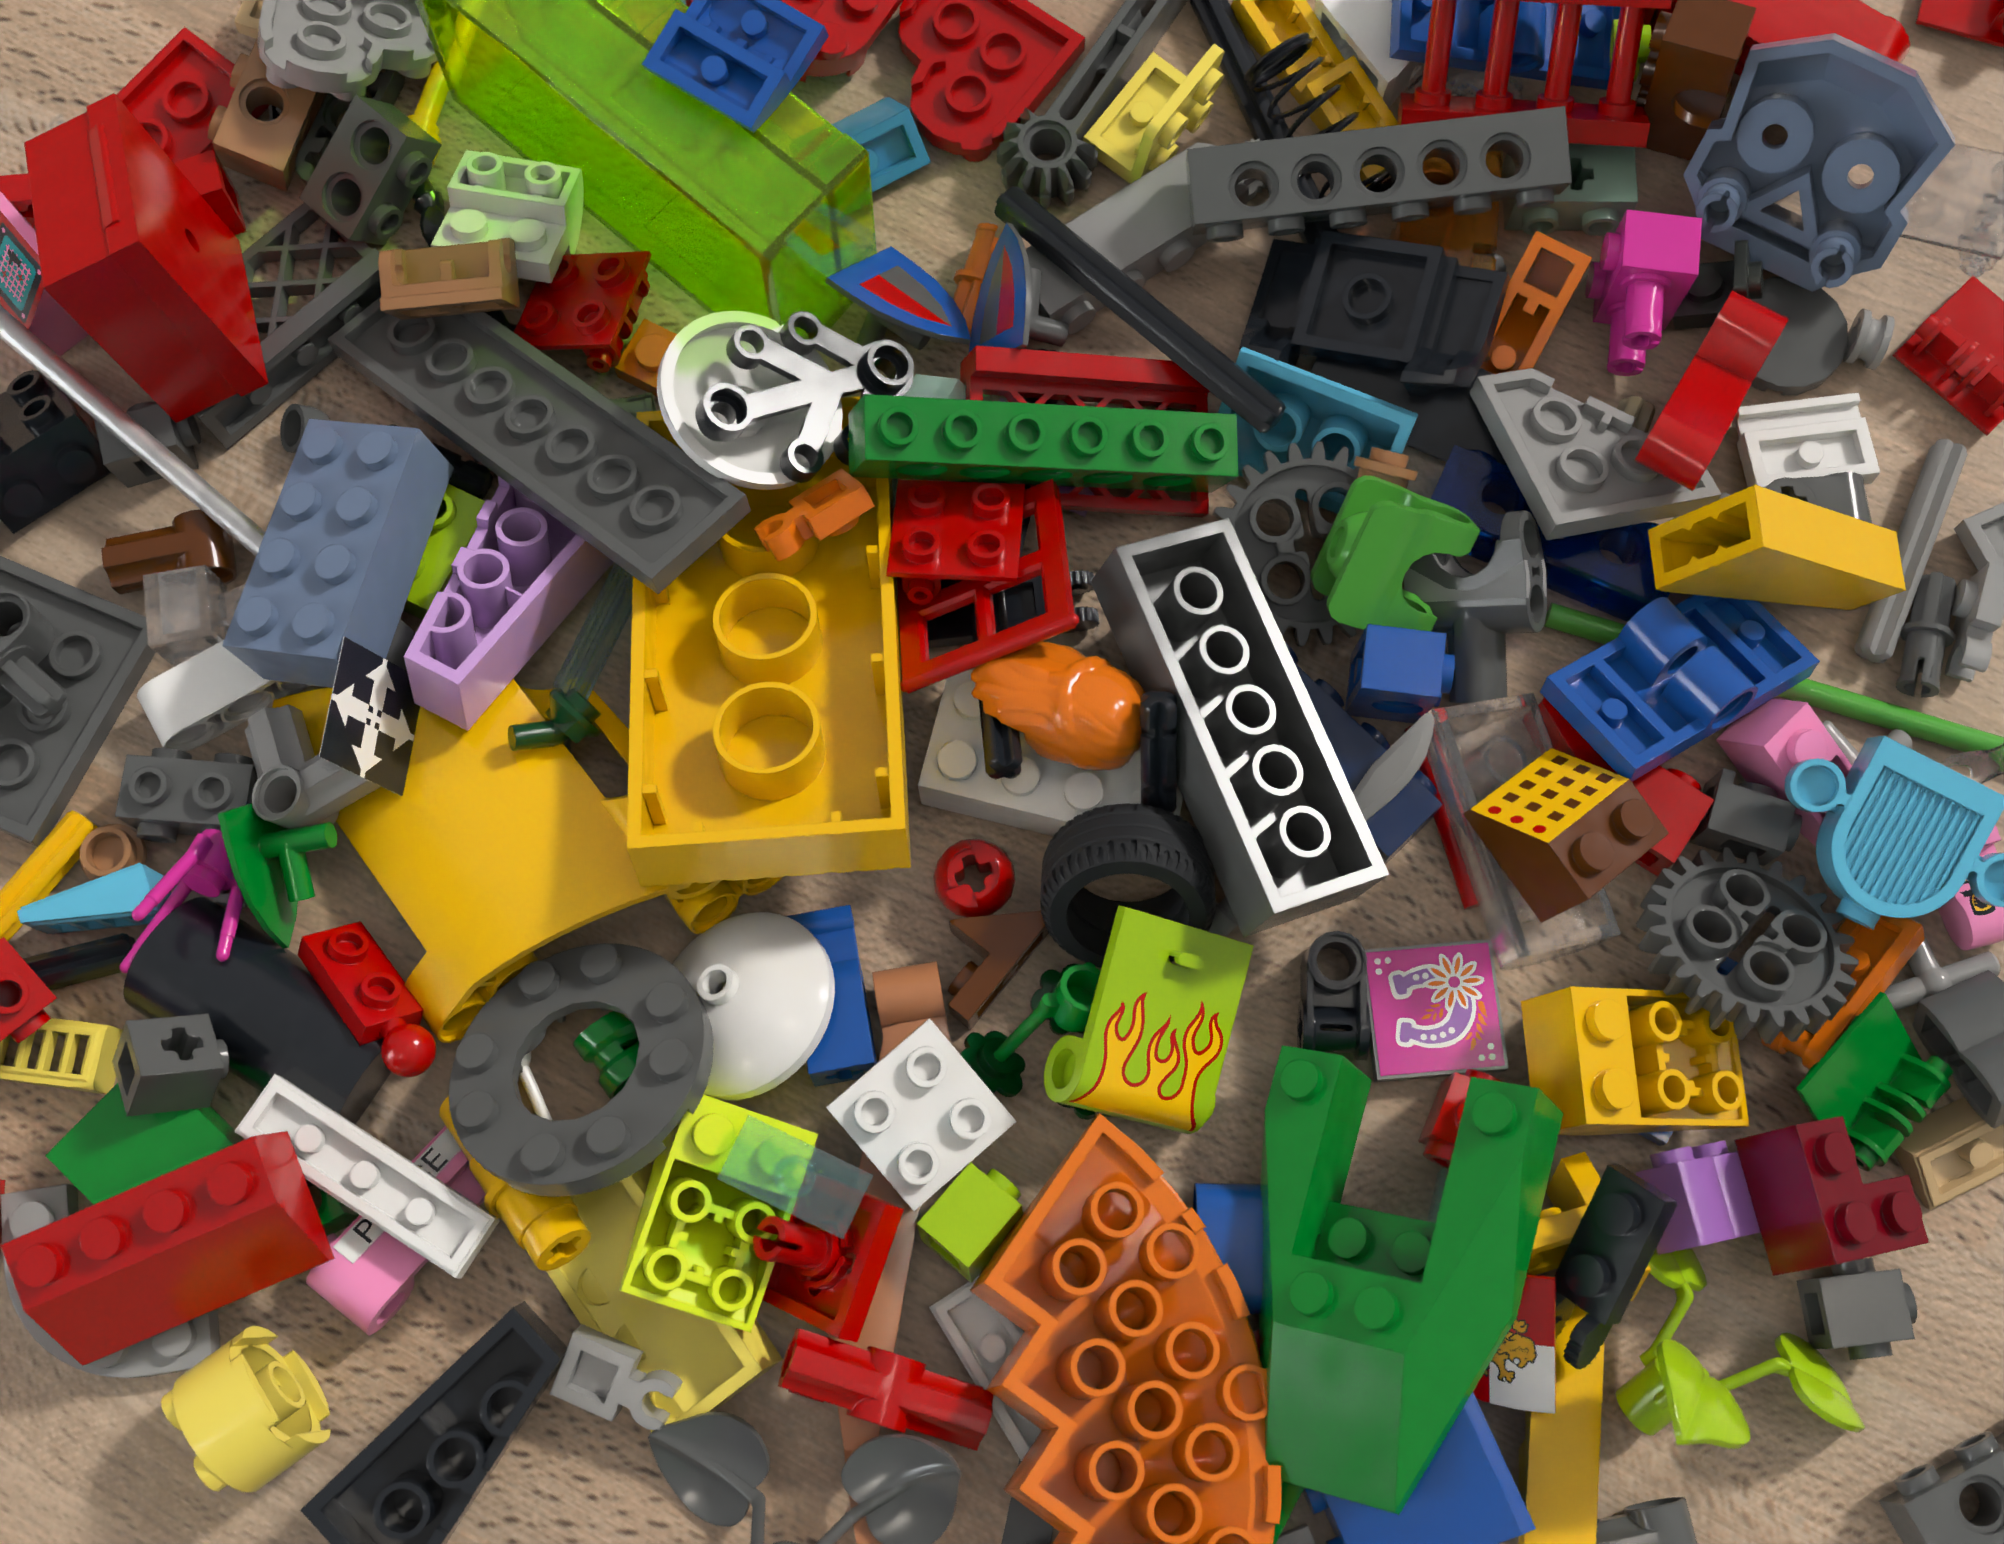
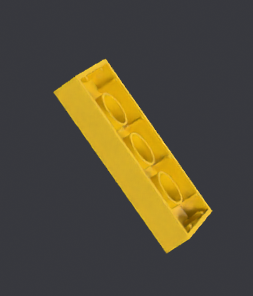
(770, 704)

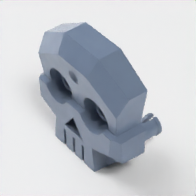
(1838, 112)

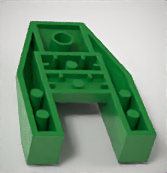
(1381, 1316)

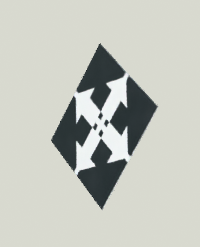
(370, 718)

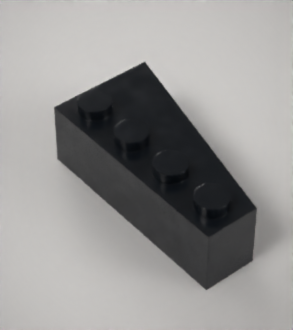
(443, 1448)

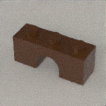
(1691, 71)

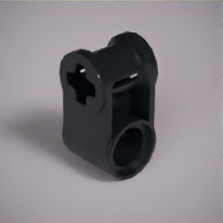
(1334, 1003)

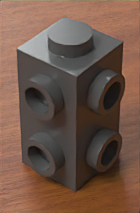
(181, 795)

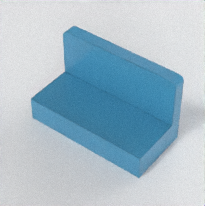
(890, 137)

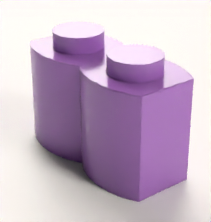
(1708, 1193)

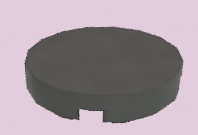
(1810, 342)

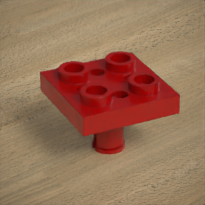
(814, 1266)

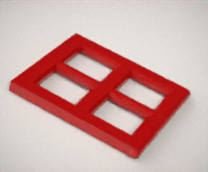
(1048, 562)

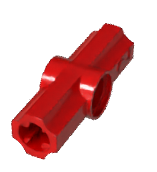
(886, 1389)

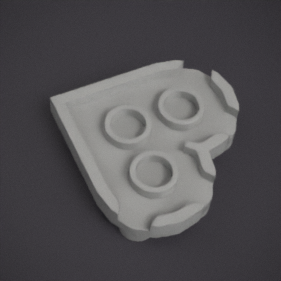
(341, 43)

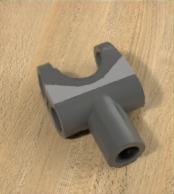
(1485, 606)

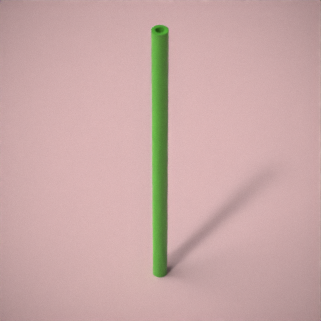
(1815, 693)

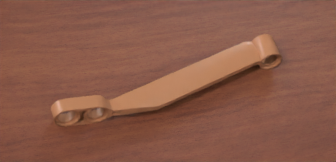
(904, 1002)

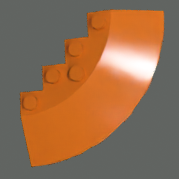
(1130, 1361)

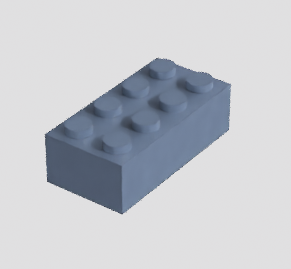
(338, 549)

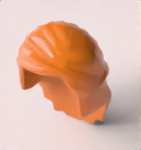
(1064, 704)

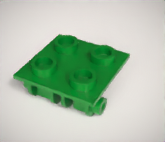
(1875, 1083)

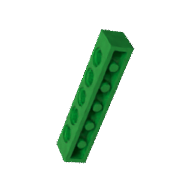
(1041, 442)

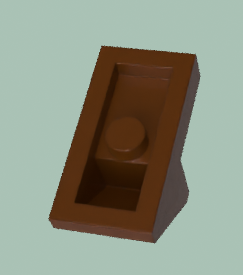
(1005, 946)

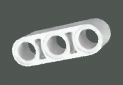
(207, 698)

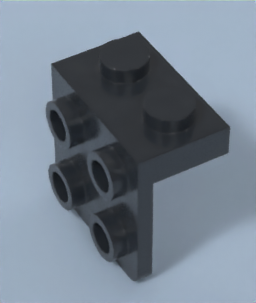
(43, 450)

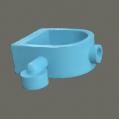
(1899, 832)

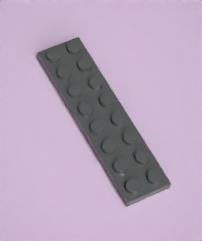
(548, 437)

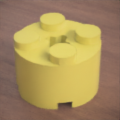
(248, 1412)

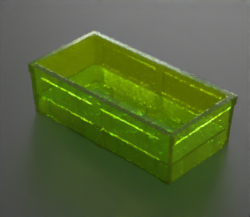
(718, 207)

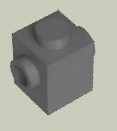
(1858, 1309)

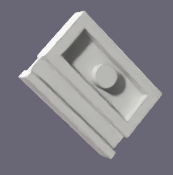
(1804, 439)

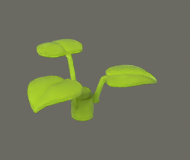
(1700, 1407)

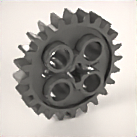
(1263, 551)
(1789, 975)

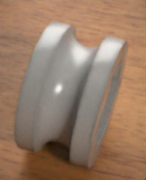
(1869, 339)

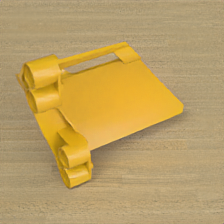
(500, 850)

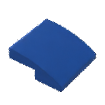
(737, 55)

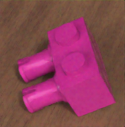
(1642, 282)

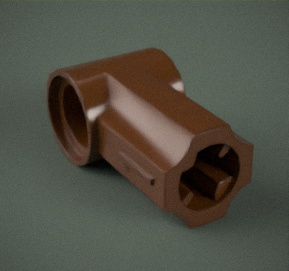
(186, 544)

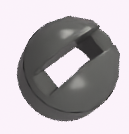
(294, 424)

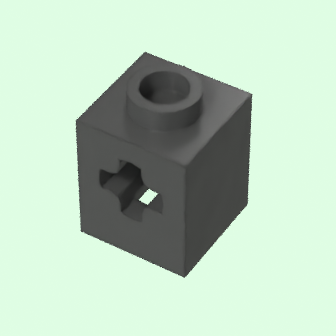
(169, 1064)

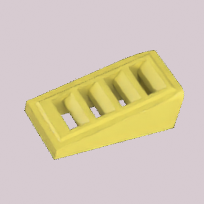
(97, 1069)

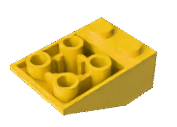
(1632, 1062)

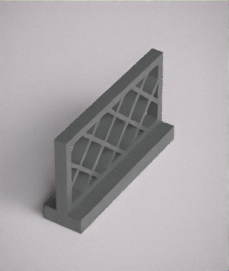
(298, 343)

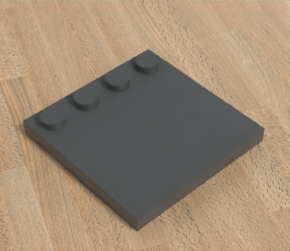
(98, 662)

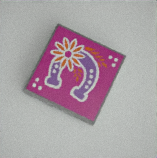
(1434, 1011)

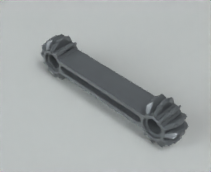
(1079, 105)

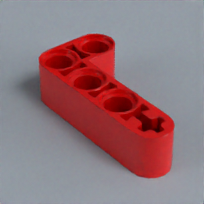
(1711, 391)

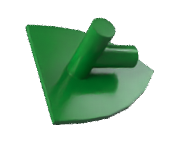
(272, 866)

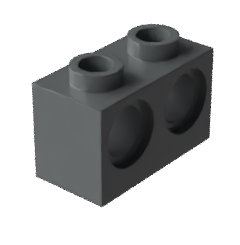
(360, 167)

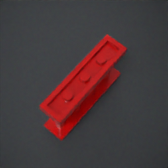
(1610, 122)

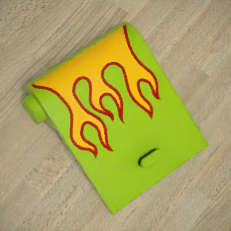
(1154, 1025)

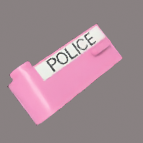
(374, 1269)

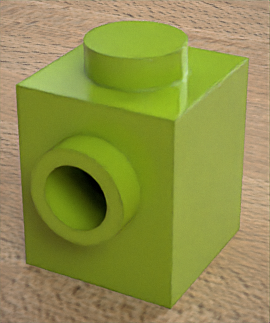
(971, 1219)

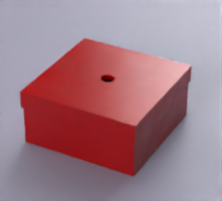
(143, 261)

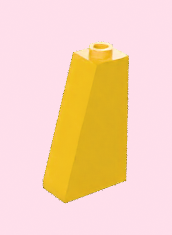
(1776, 552)

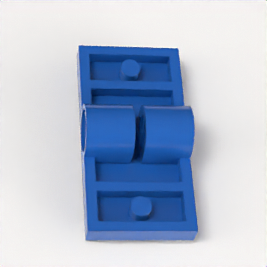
(1531, 44)
(1676, 678)

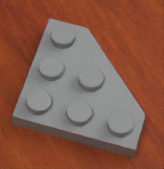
(1577, 458)

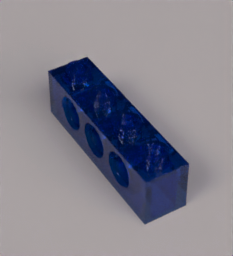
(1573, 563)

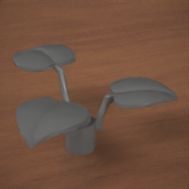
(896, 1479)

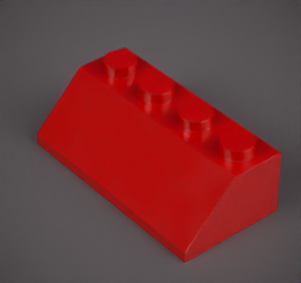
(170, 1249)

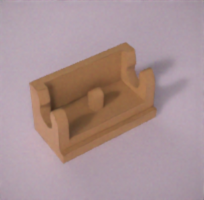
(449, 279)

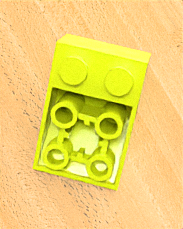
(699, 1231)

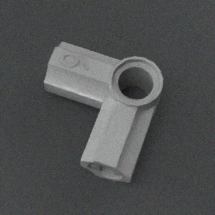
(292, 782)

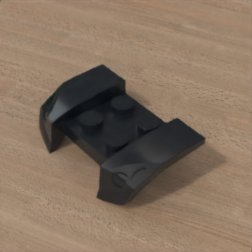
(1377, 307)

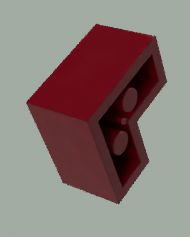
(1815, 1202)

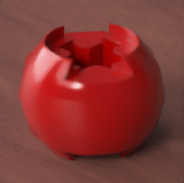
(986, 857)

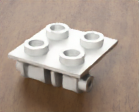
(921, 1114)

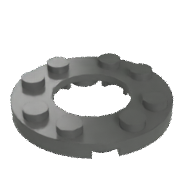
(625, 1133)

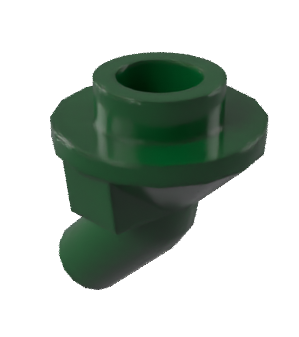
(569, 717)

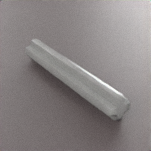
(1915, 542)

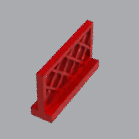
(1091, 379)

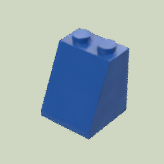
(1459, 1499)

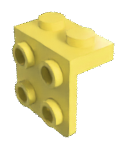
(1153, 112)

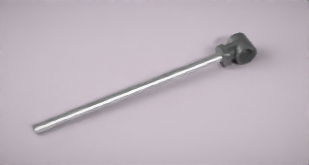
(152, 450)

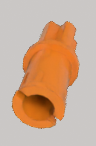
(971, 276)

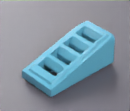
(95, 904)

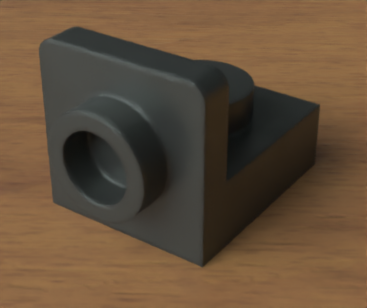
(1714, 286)

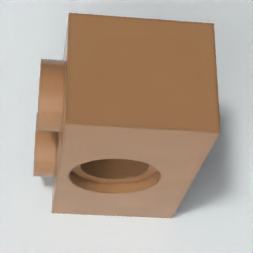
(262, 147)

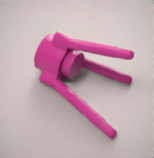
(200, 869)

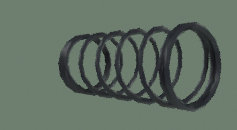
(1277, 61)

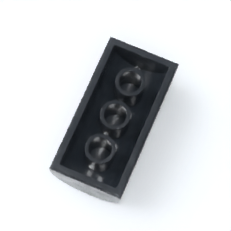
(258, 1004)

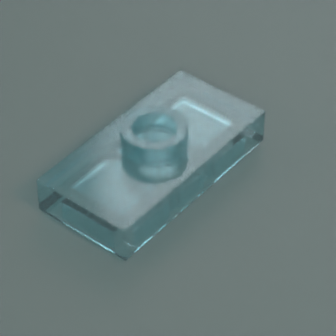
(795, 1176)

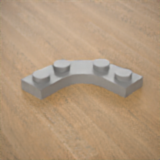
(160, 1355)

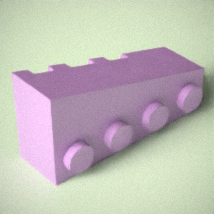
(499, 606)

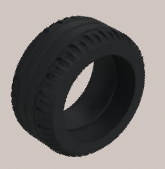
(1118, 842)

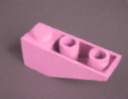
(1774, 740)

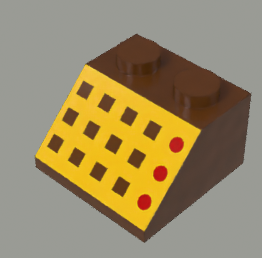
(1564, 830)

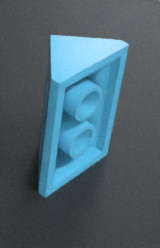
(1320, 413)

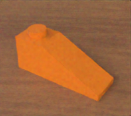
(1535, 303)

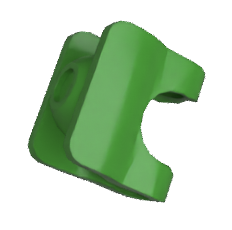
(1373, 546)

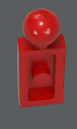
(369, 996)

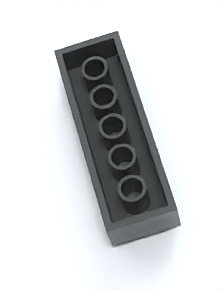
(1247, 731)

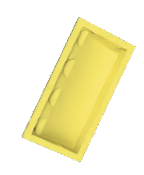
(703, 1353)

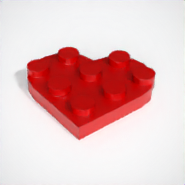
(981, 67)

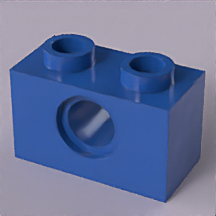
(1398, 673)

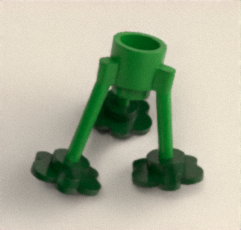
(1062, 1000)

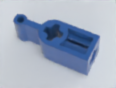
(848, 1042)

